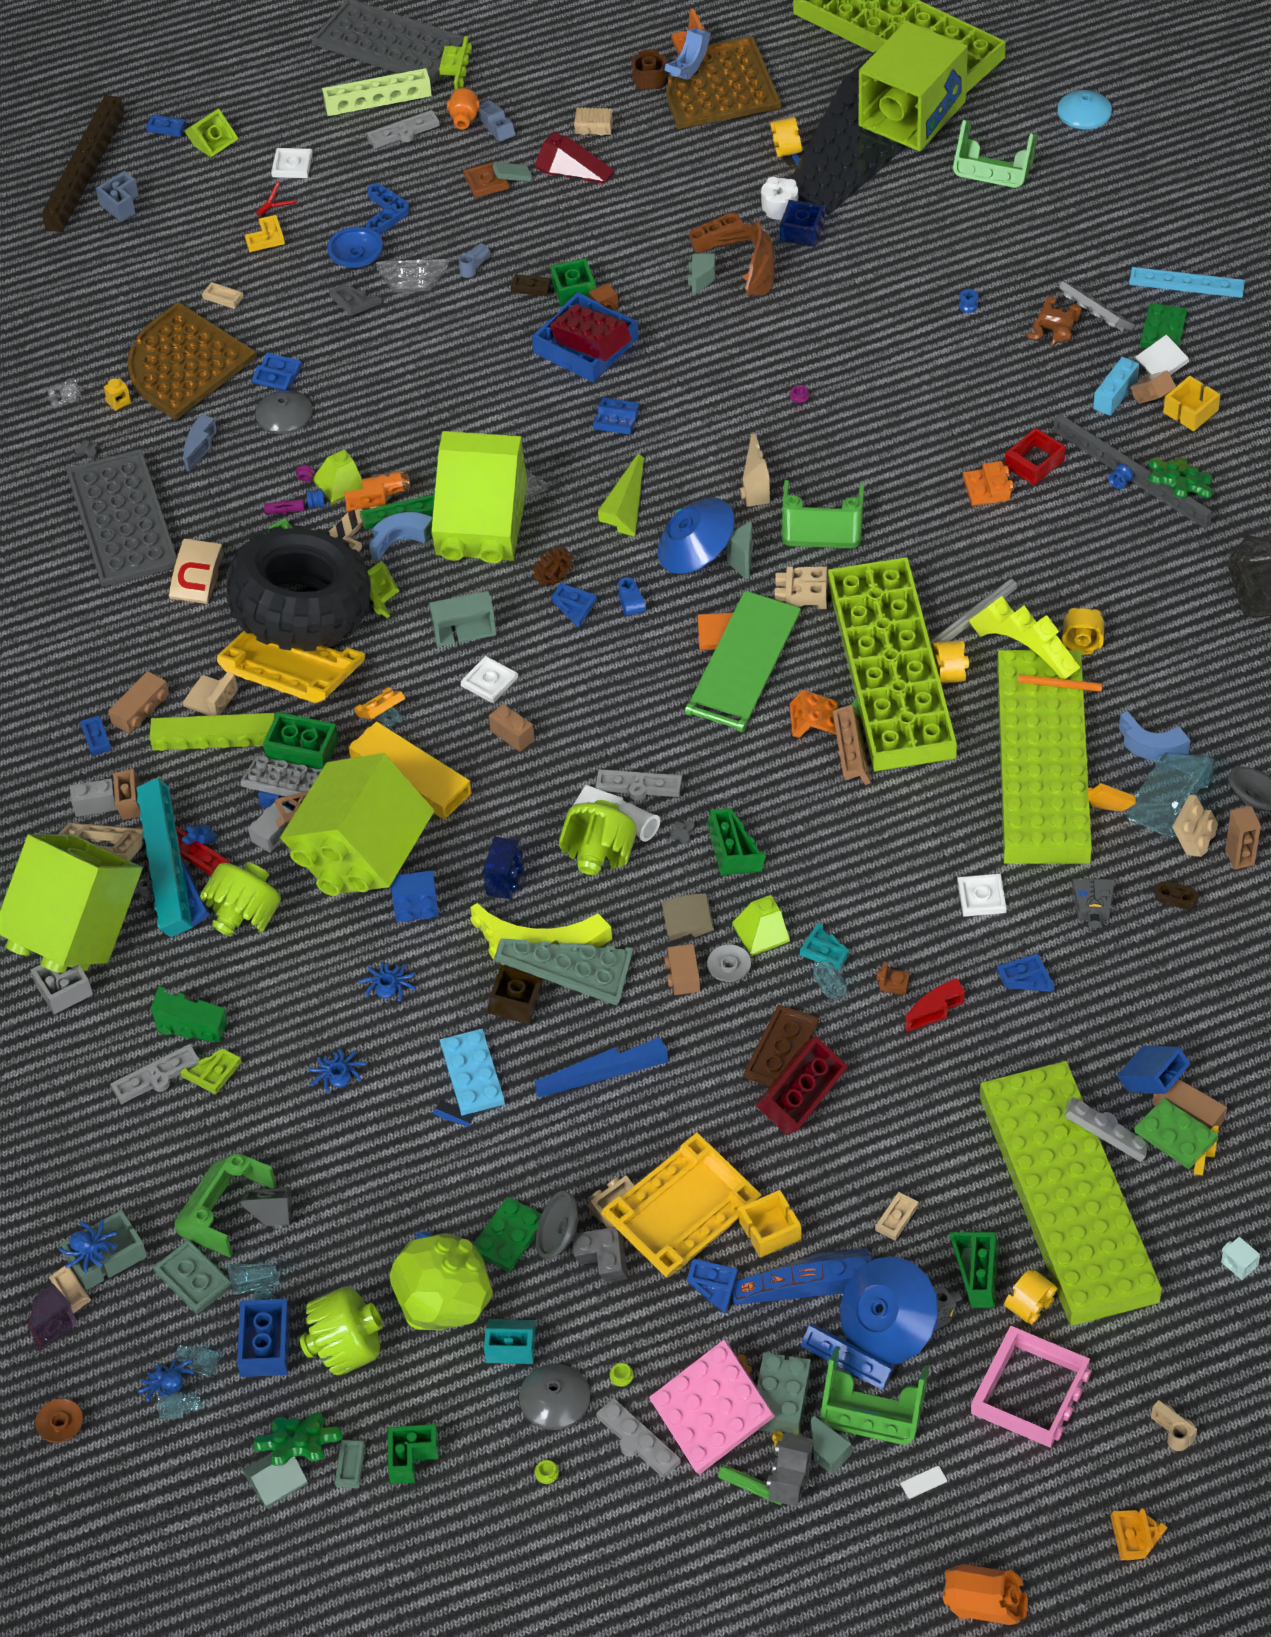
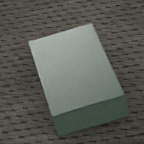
(512, 171)
(350, 1464)

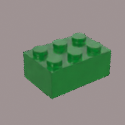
(300, 740)

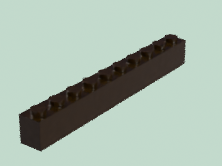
(83, 163)

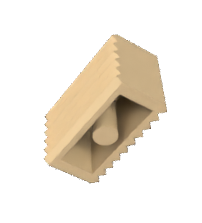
(593, 121)

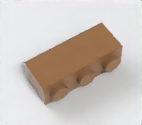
(138, 702)
(1242, 837)
(1194, 1103)

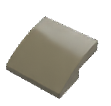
(687, 916)

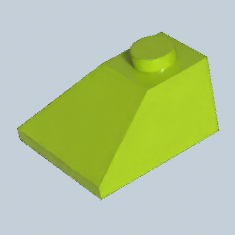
(211, 133)
(338, 476)
(761, 926)

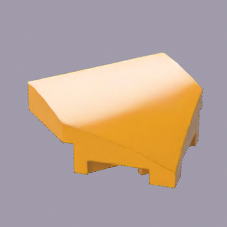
(1110, 798)
(1135, 1533)

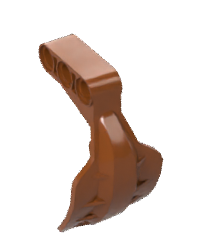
(730, 230)

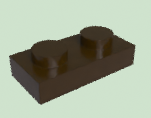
(531, 285)

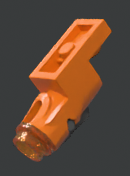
(376, 489)

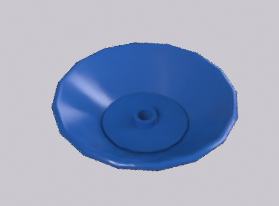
(695, 535)
(907, 1311)

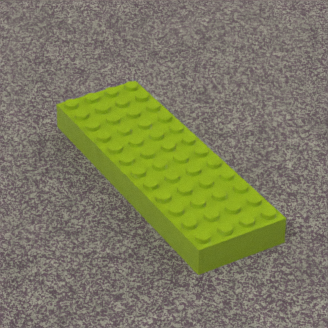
(875, 21)
(891, 664)
(1042, 764)
(1069, 1196)

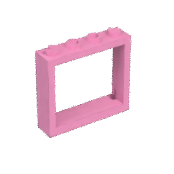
(1048, 1351)

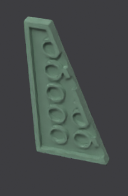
(575, 966)

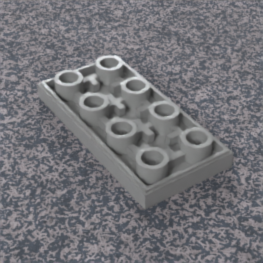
(1097, 308)
(279, 777)

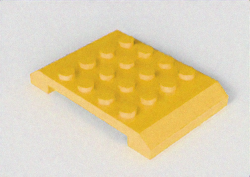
(295, 672)
(681, 1205)

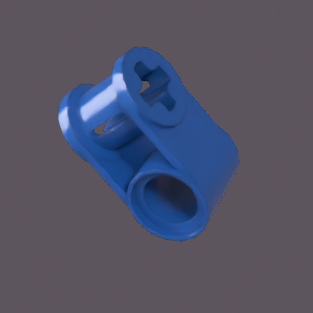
(630, 597)

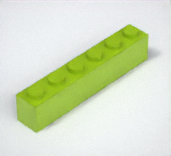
(210, 731)

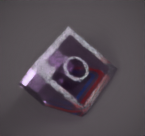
(50, 1317)

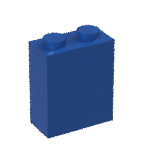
(1153, 1069)

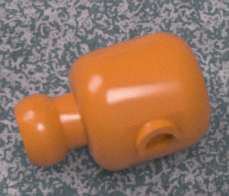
(463, 107)

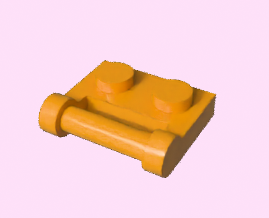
(379, 704)

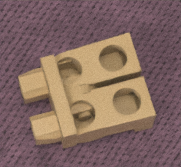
(803, 586)

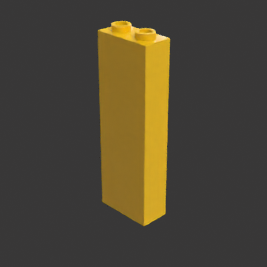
(432, 779)

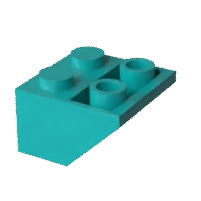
(510, 1341)

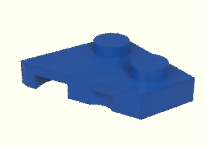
(574, 602)
(1026, 974)
(713, 1282)

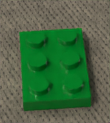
(1163, 321)
(508, 1234)

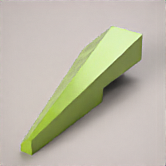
(623, 501)

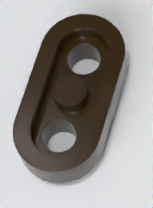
(1176, 895)

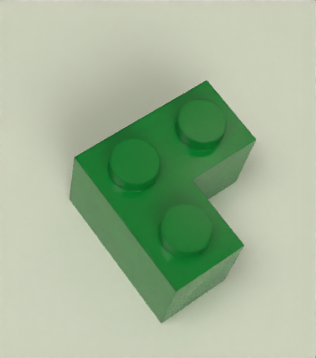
(409, 1445)

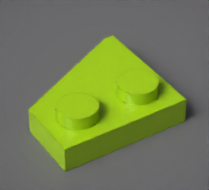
(213, 1070)

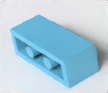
(1116, 386)

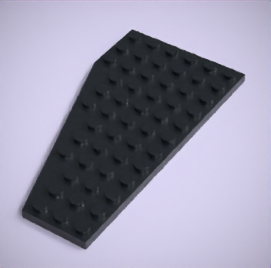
(841, 152)

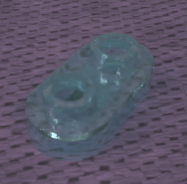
(831, 983)

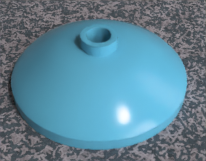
(1084, 109)

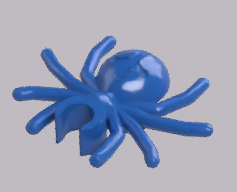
(388, 981)
(336, 1070)
(88, 1246)
(169, 1379)

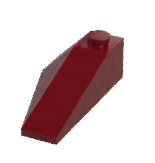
(566, 157)

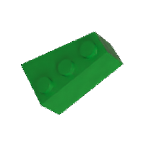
(732, 845)
(186, 1018)
(978, 1264)

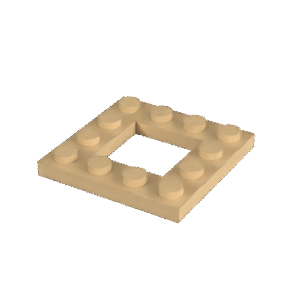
(126, 840)

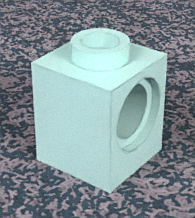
(1240, 1258)

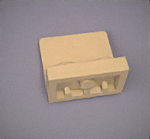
(211, 695)

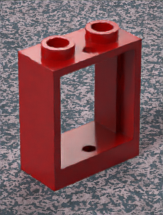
(1026, 469)

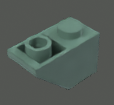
(702, 271)
(829, 1448)

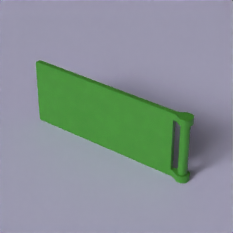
(743, 659)

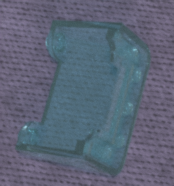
(1168, 789)

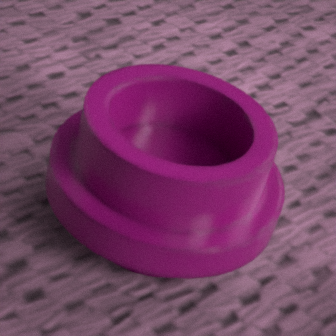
(799, 394)
(305, 473)

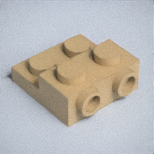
(1195, 827)
(601, 1199)

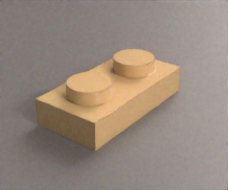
(896, 1216)

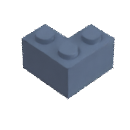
(118, 195)

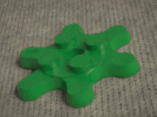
(1189, 481)
(297, 1439)

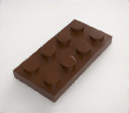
(779, 1043)

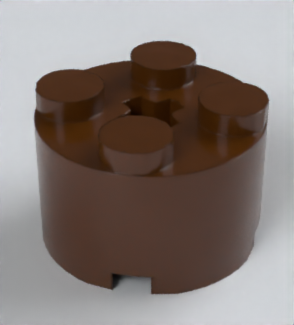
(649, 70)

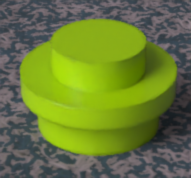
(621, 1374)
(546, 1472)

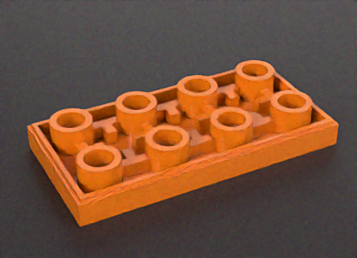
(711, 629)

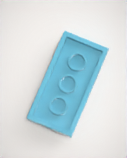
(472, 1072)

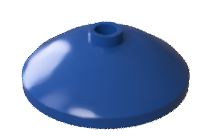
(355, 247)

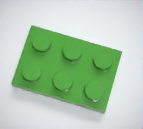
(1176, 1133)

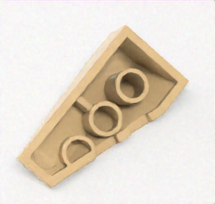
(756, 476)

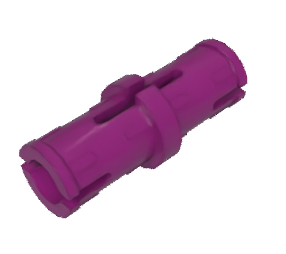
(284, 507)

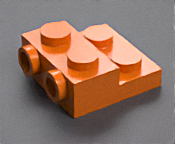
(988, 484)

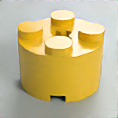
(786, 137)
(1083, 630)
(950, 661)
(1030, 1296)

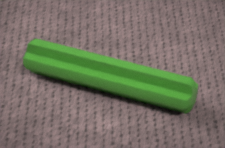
(745, 1482)

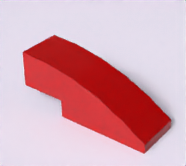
(935, 1005)

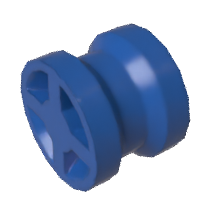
(968, 301)
(1120, 476)
(315, 498)

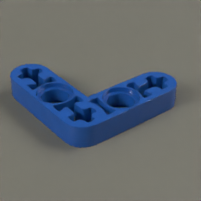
(397, 208)

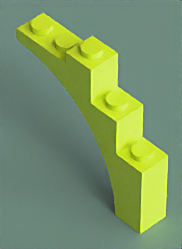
(1020, 625)
(591, 931)

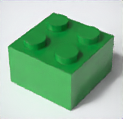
(571, 278)

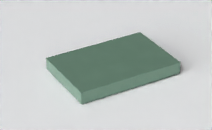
(192, 1276)

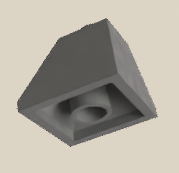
(270, 1205)

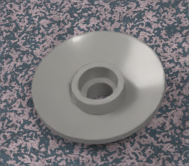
(729, 956)

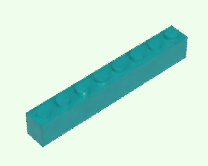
(164, 858)

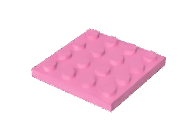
(712, 1407)

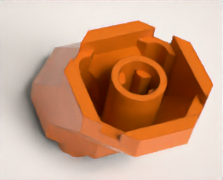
(985, 1594)

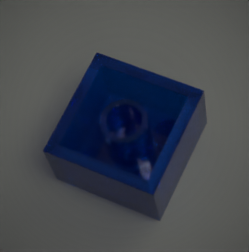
(802, 223)
(503, 868)

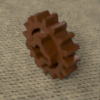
(553, 566)

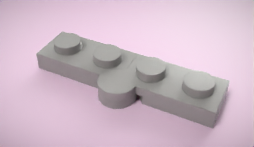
(403, 130)
(639, 783)
(155, 1075)
(1106, 1128)
(637, 1438)

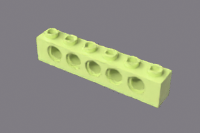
(376, 92)

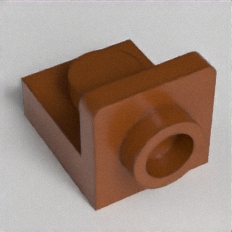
(892, 980)

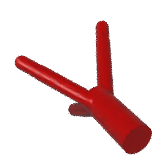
(266, 206)

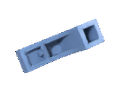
(691, 55)
(399, 527)
(1149, 744)

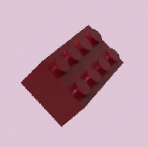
(590, 332)
(801, 1085)

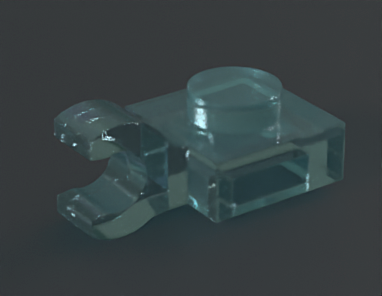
(203, 1359)
(175, 1405)

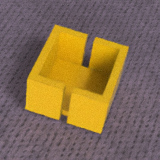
(1186, 404)
(767, 1223)

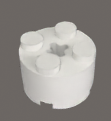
(776, 194)

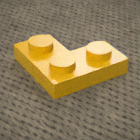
(268, 236)

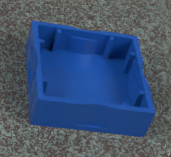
(572, 360)

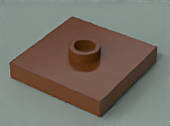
(484, 181)

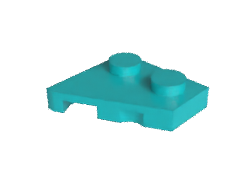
(824, 947)

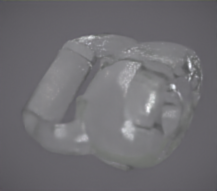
(69, 392)

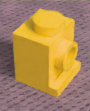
(114, 389)

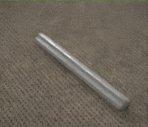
(963, 622)

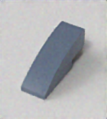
(495, 120)
(198, 440)

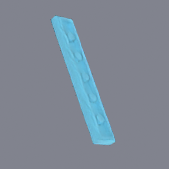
(1187, 282)

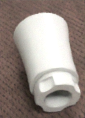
(646, 822)

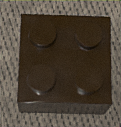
(515, 994)

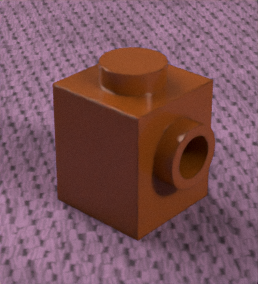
(605, 296)

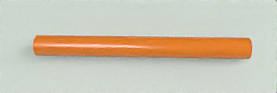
(1060, 683)

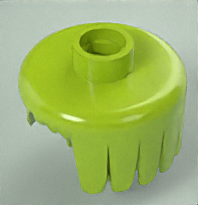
(597, 832)
(239, 895)
(343, 1330)

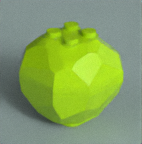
(440, 1282)

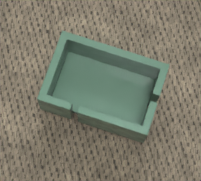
(469, 614)
(124, 1256)
(785, 1390)

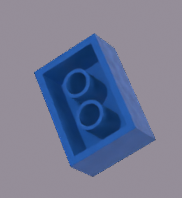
(263, 1337)

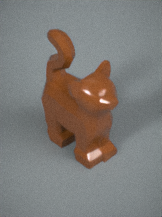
(1055, 320)

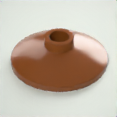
(54, 1413)

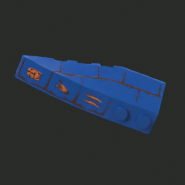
(808, 1277)

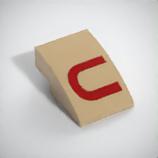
(196, 571)

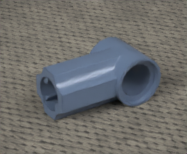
(470, 261)

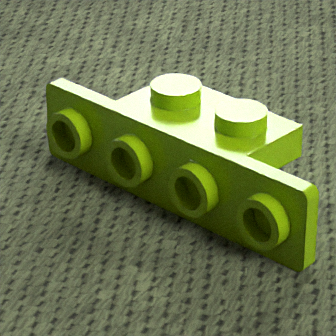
(455, 61)
(382, 588)

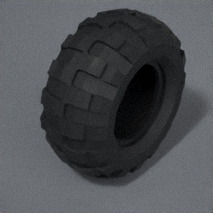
(301, 559)

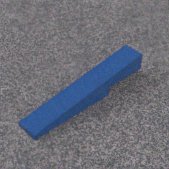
(603, 1066)

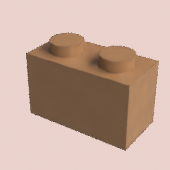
(1153, 386)
(511, 727)
(126, 793)
(683, 969)

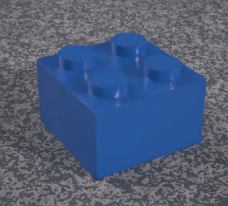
(414, 896)

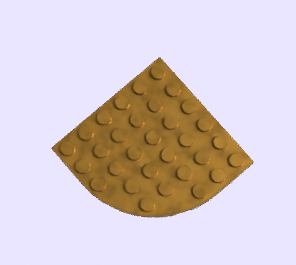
(724, 87)
(183, 360)

